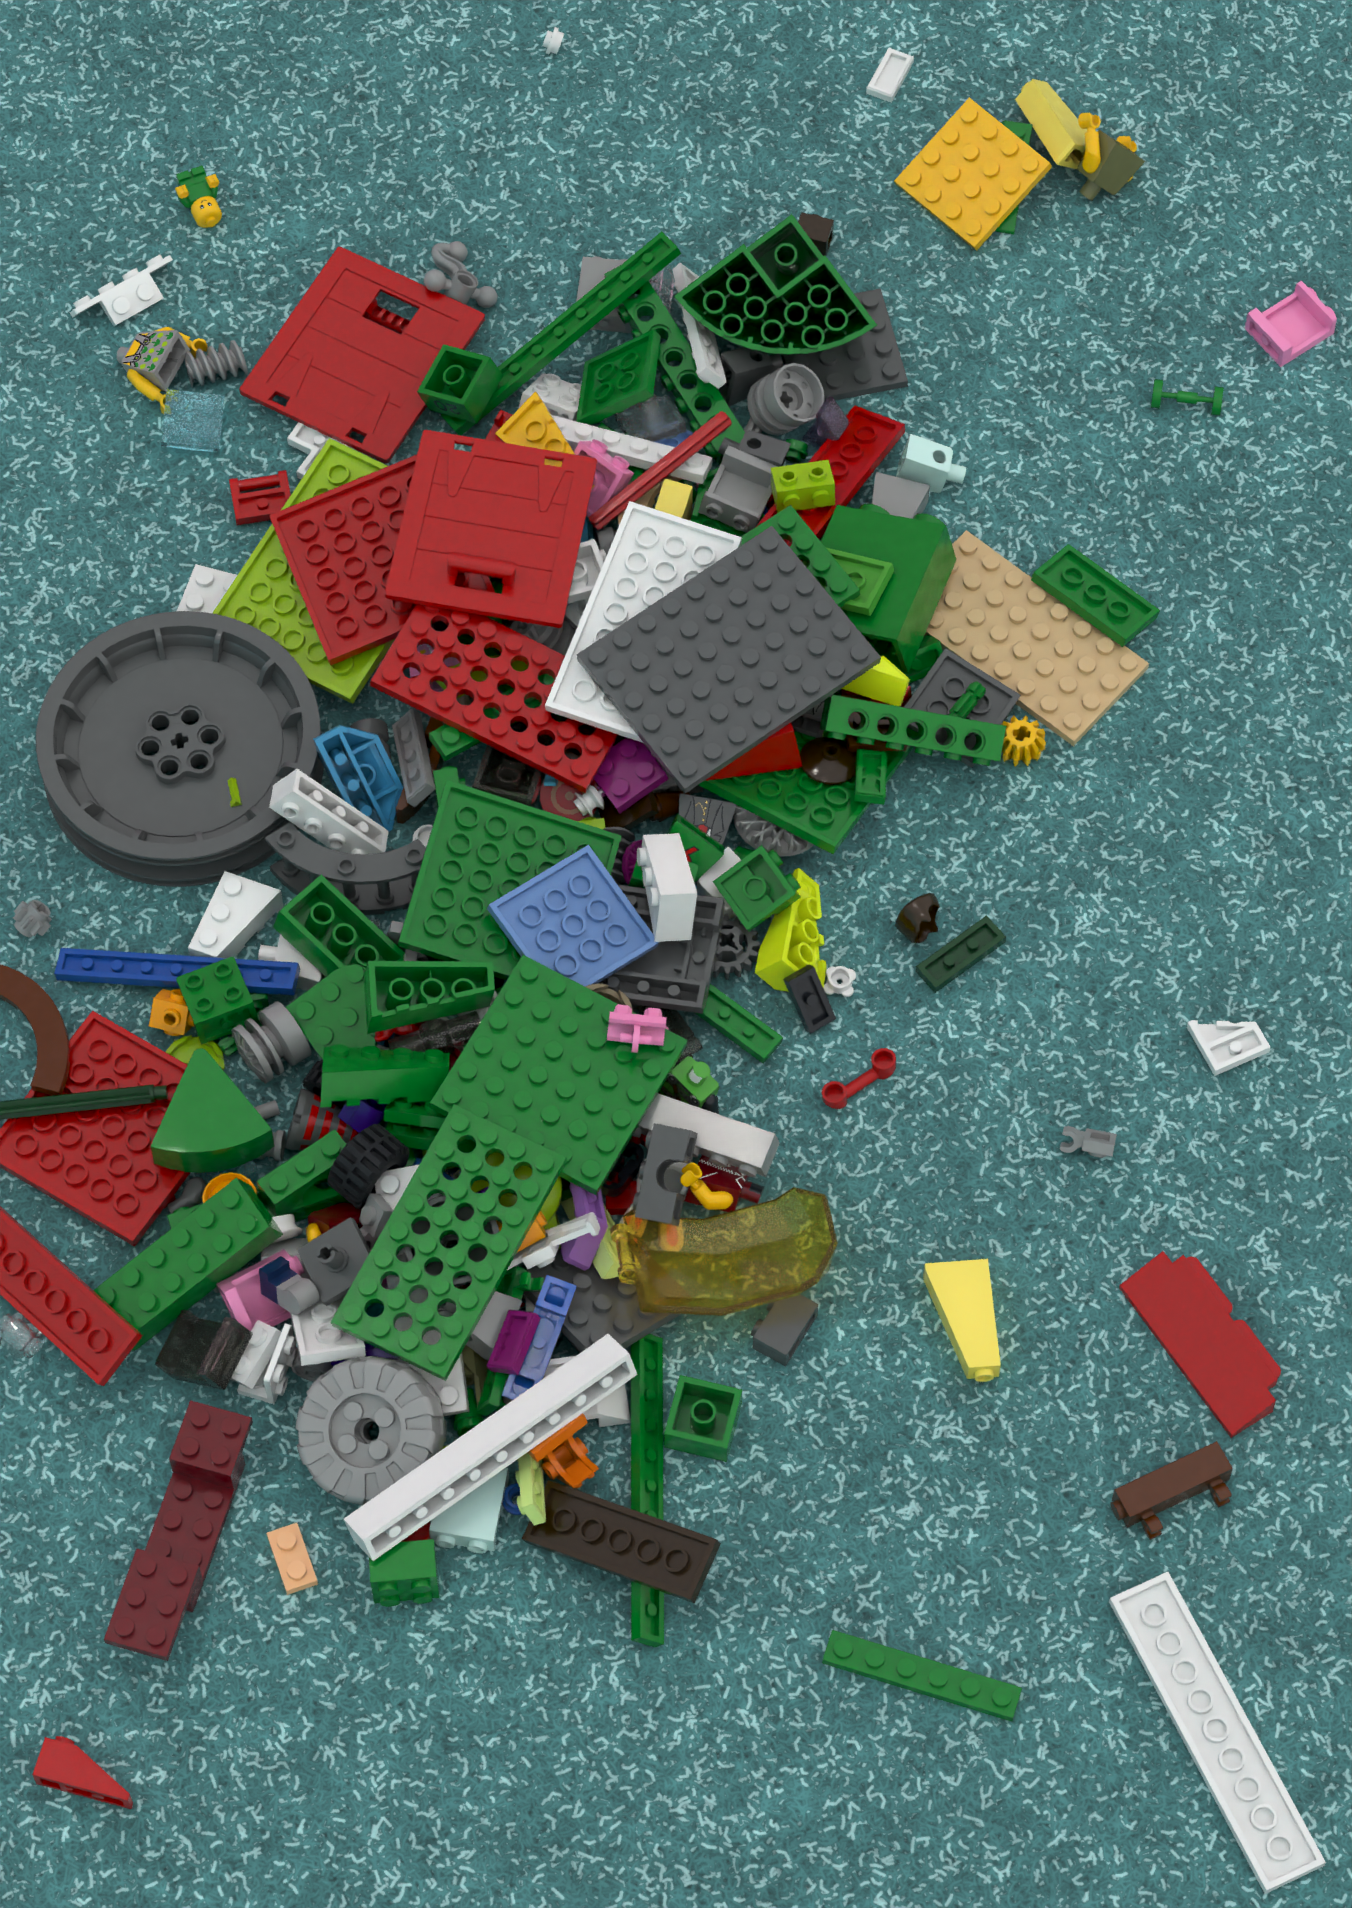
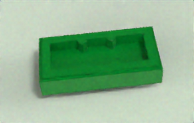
(870, 776)

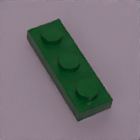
(960, 954)

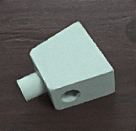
(929, 464)

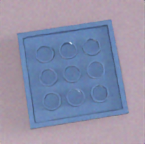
(574, 920)

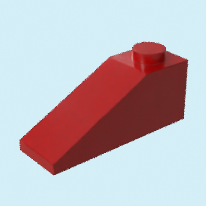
(71, 1770)

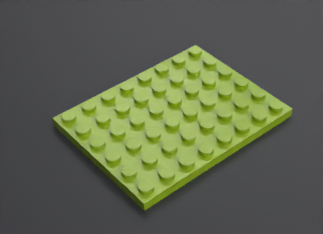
(270, 598)

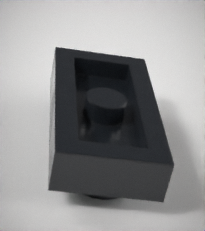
(809, 998)

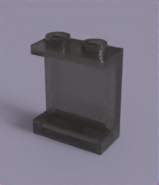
(203, 1350)

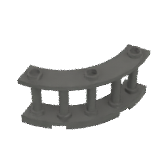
(367, 880)

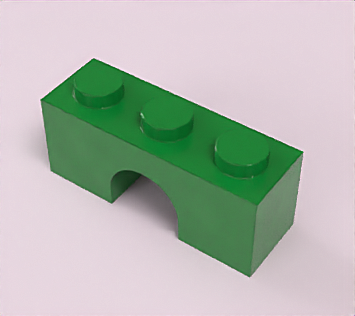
(286, 1184)

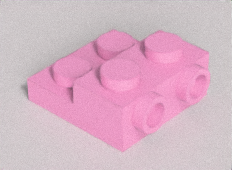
(610, 475)

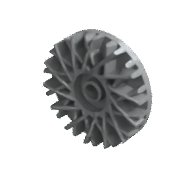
(760, 832)

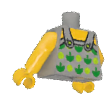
(155, 359)

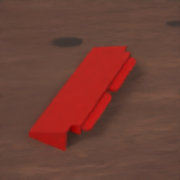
(1210, 1349)

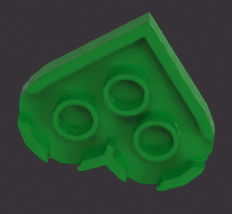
(334, 1010)

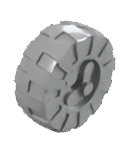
(337, 1422)

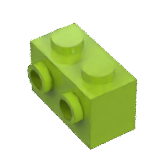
(803, 485)

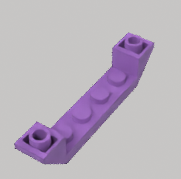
(583, 1249)

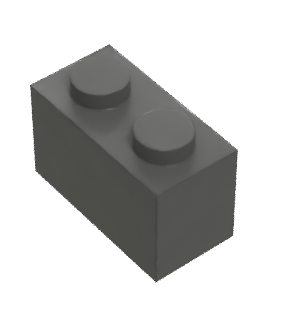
(784, 1327)

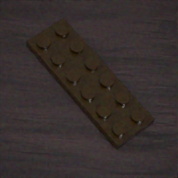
(623, 1542)

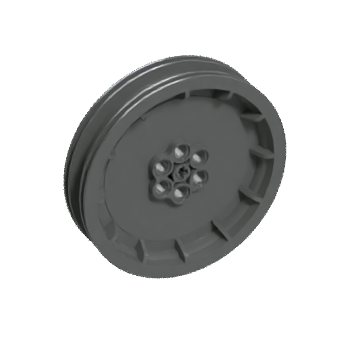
(164, 674)

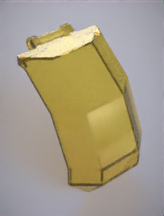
(728, 1258)

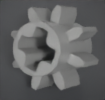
(32, 918)

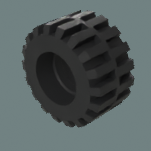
(364, 1162)

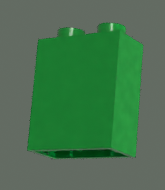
(921, 564)

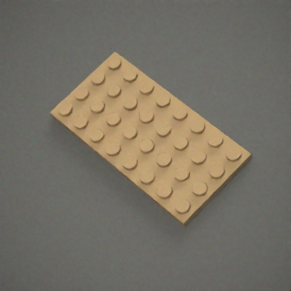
(1030, 642)

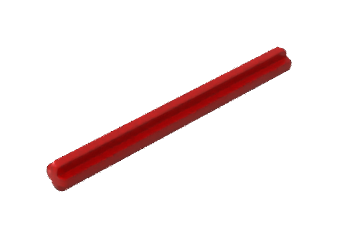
(660, 470)

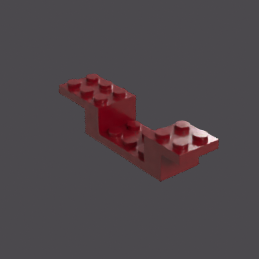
(173, 1567)

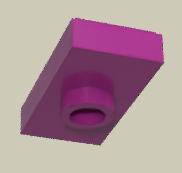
(513, 1342)

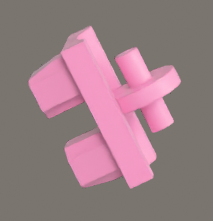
(636, 1028)

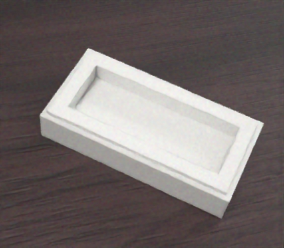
(890, 75)

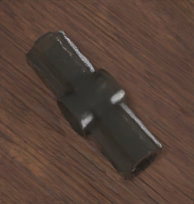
(439, 1034)

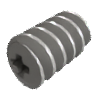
(215, 363)

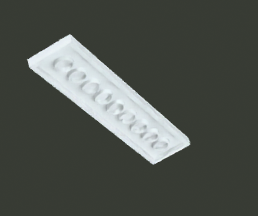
(1217, 1733)

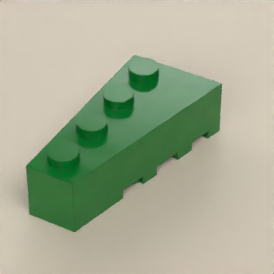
(424, 990)

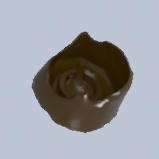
(918, 918)

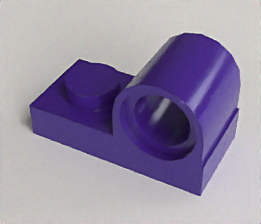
(363, 1115)

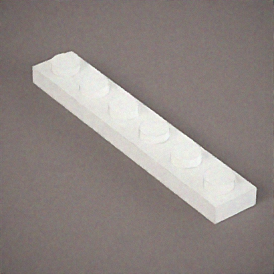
(701, 338)
(635, 450)

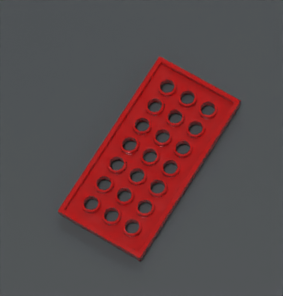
(471, 718)

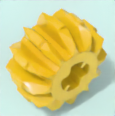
(1025, 750)

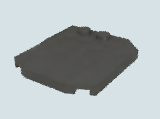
(675, 972)

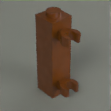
(1172, 1485)

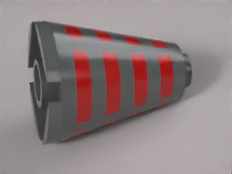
(313, 1122)

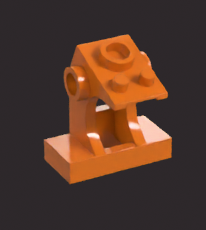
(566, 1456)

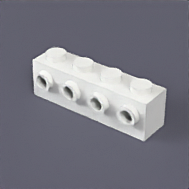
(326, 816)

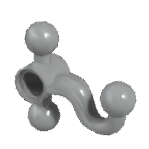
(462, 283)

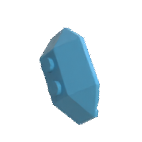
(361, 772)

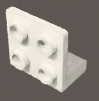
(558, 395)
(273, 1380)

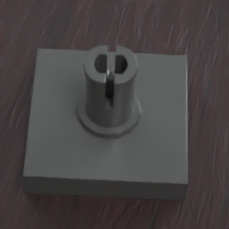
(335, 1259)

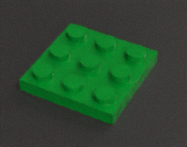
(619, 378)

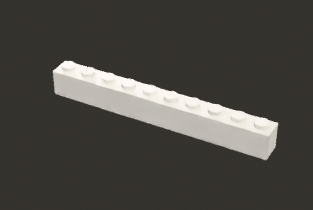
(490, 1447)

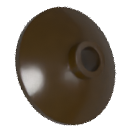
(828, 761)

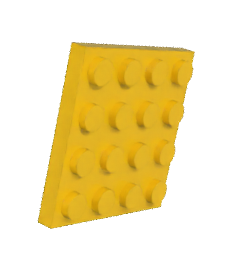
(973, 173)

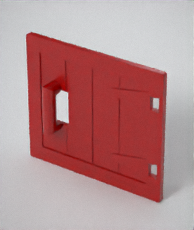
(354, 362)
(491, 517)

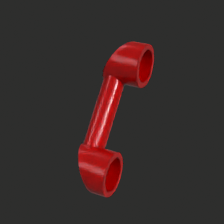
(883, 1066)

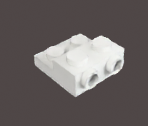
(586, 571)

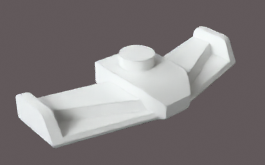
(545, 1250)

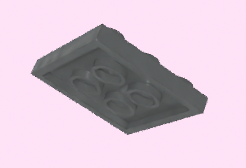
(947, 683)

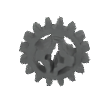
(733, 958)

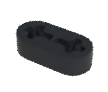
(626, 1173)

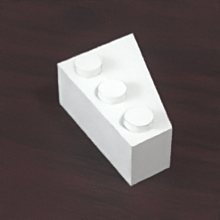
(668, 886)
(234, 916)

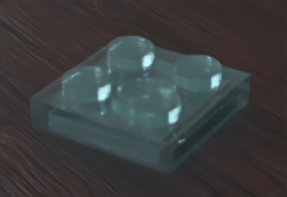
(192, 420)

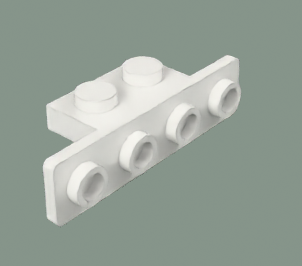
(128, 297)

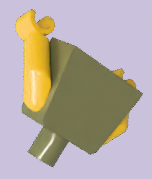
(1106, 161)

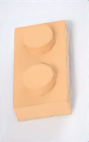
(292, 1558)

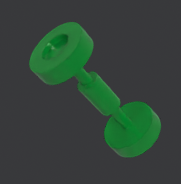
(1187, 397)

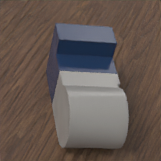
(287, 1287)

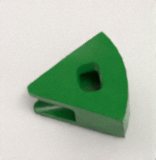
(209, 1122)

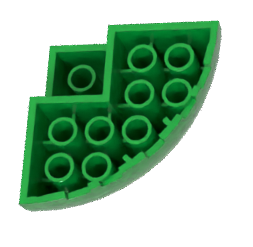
(777, 297)

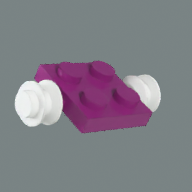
(624, 777)

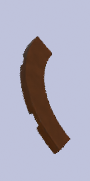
(48, 1027)

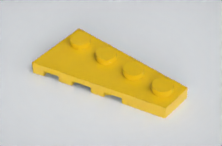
(535, 428)

